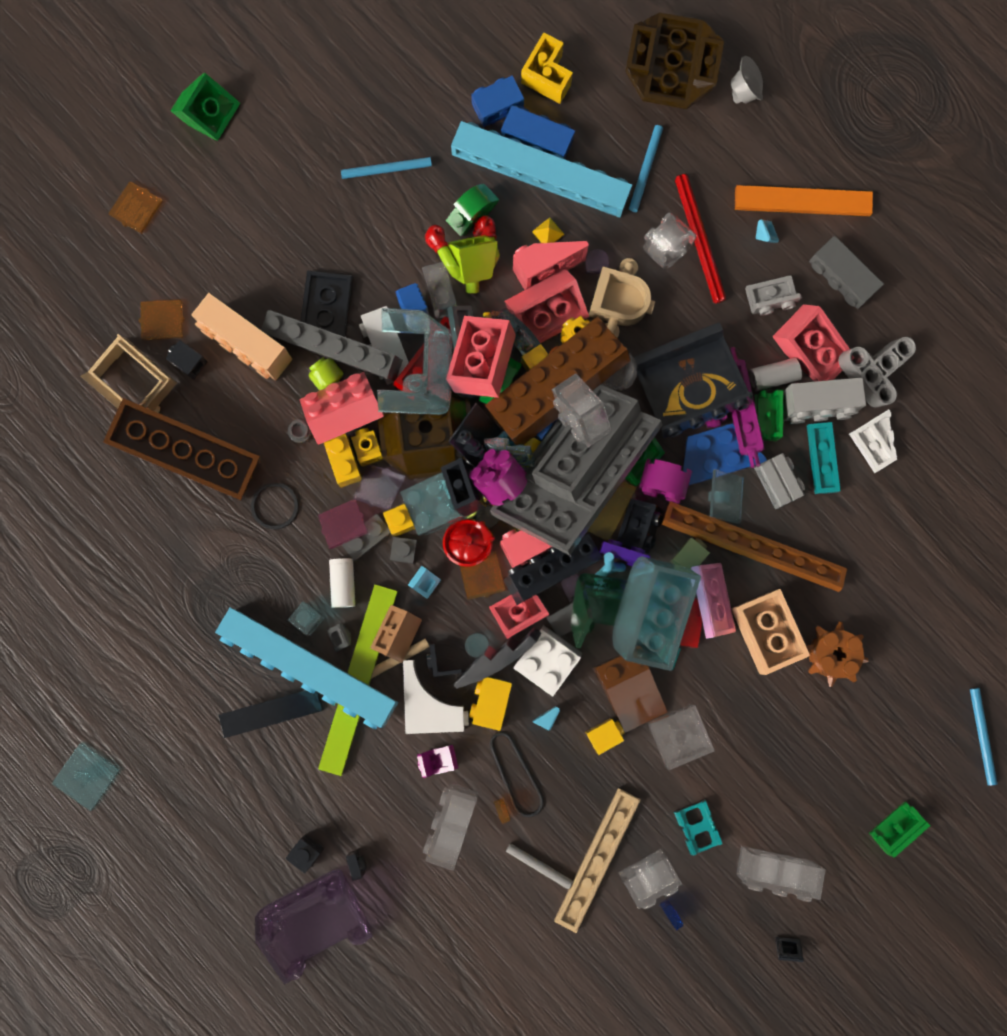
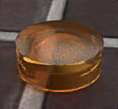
(502, 811)

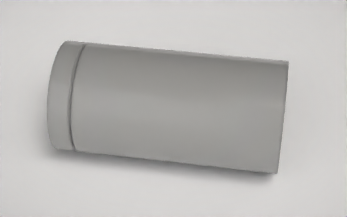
(775, 374)

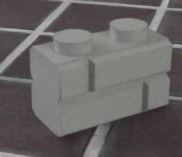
(780, 480)

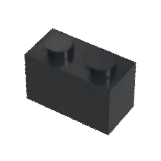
(463, 493)

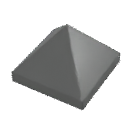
(340, 637)

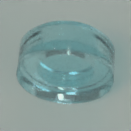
(476, 644)

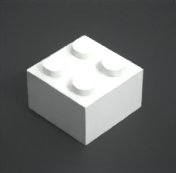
(548, 661)

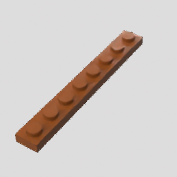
(754, 546)

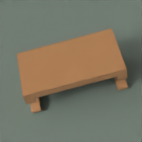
(396, 633)

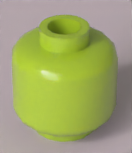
(325, 373)

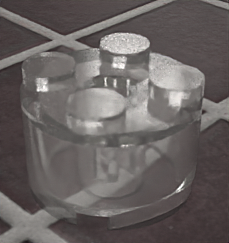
(668, 241)

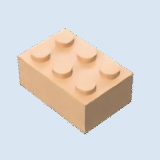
(770, 632)

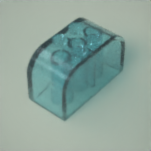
(654, 612)

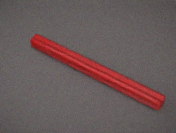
(701, 241)

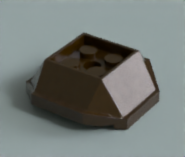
(676, 39)
(419, 453)

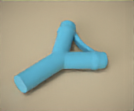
(610, 566)

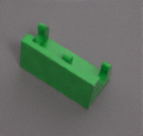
(770, 414)
(899, 829)

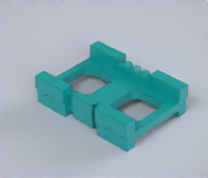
(704, 825)

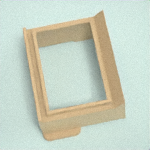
(121, 344)

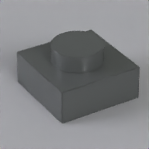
(403, 550)

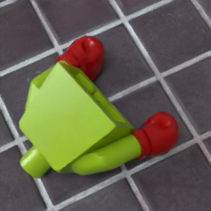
(469, 258)

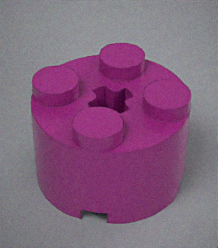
(499, 477)
(665, 479)

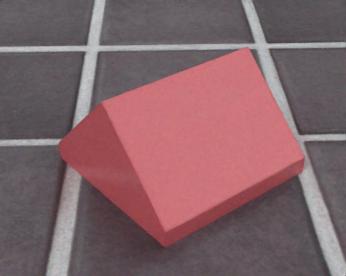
(514, 617)

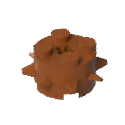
(850, 654)

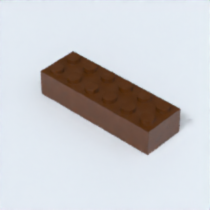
(528, 402)
(181, 449)

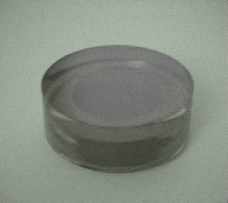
(486, 516)

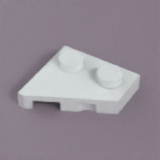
(876, 441)

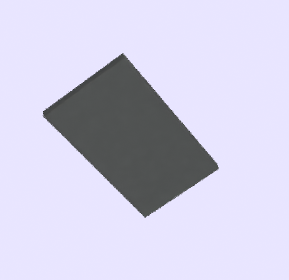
(576, 481)

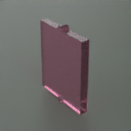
(342, 524)

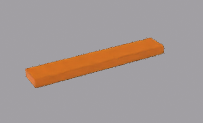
(803, 200)

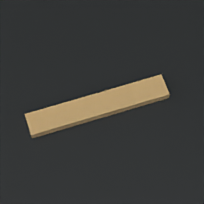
(597, 860)

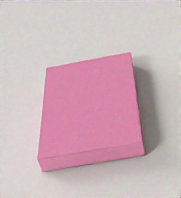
(714, 601)

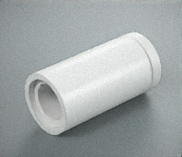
(342, 583)

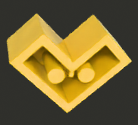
(543, 72)

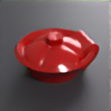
(468, 542)

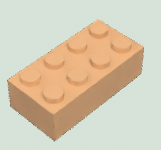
(242, 337)

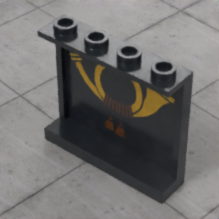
(692, 381)

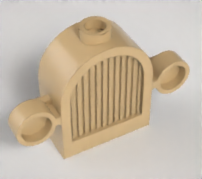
(621, 297)

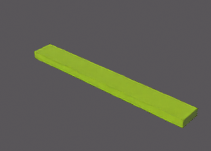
(361, 667)

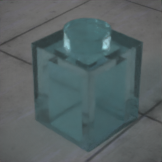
(306, 618)

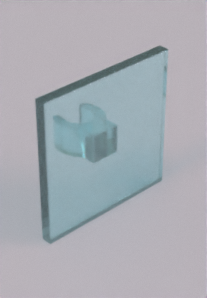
(726, 496)
(85, 776)

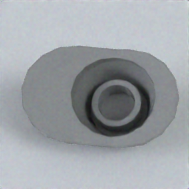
(747, 82)

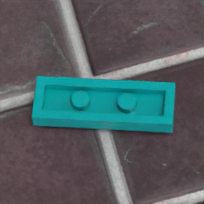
(823, 458)

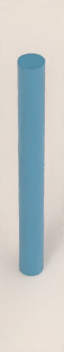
(646, 167)
(386, 168)
(983, 736)

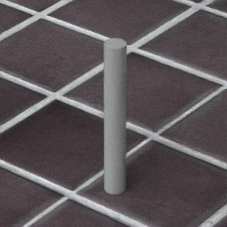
(539, 866)

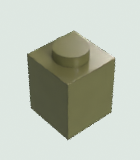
(691, 553)

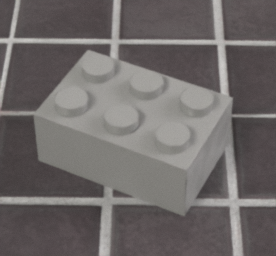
(823, 400)

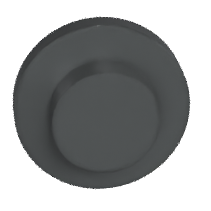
(299, 431)

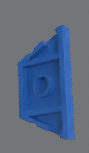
(714, 451)

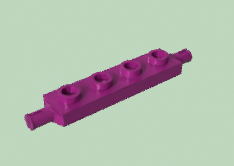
(747, 422)

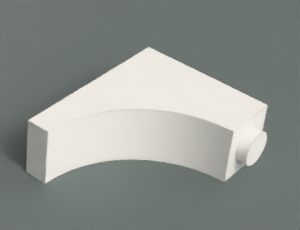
(424, 711)

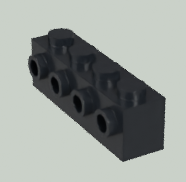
(550, 570)

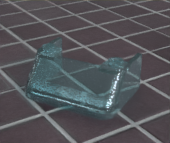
(427, 391)

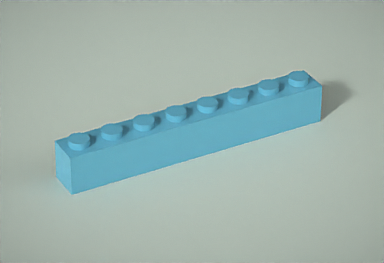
(540, 168)
(307, 668)

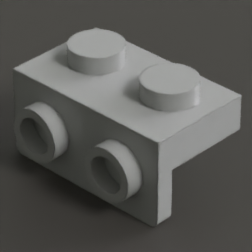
(772, 295)

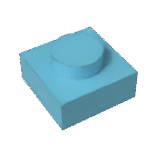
(424, 582)

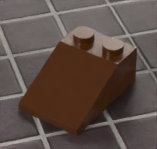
(630, 692)

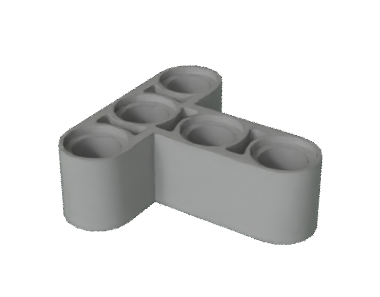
(876, 371)

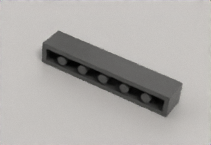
(332, 345)

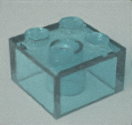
(430, 505)

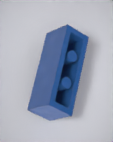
(538, 131)

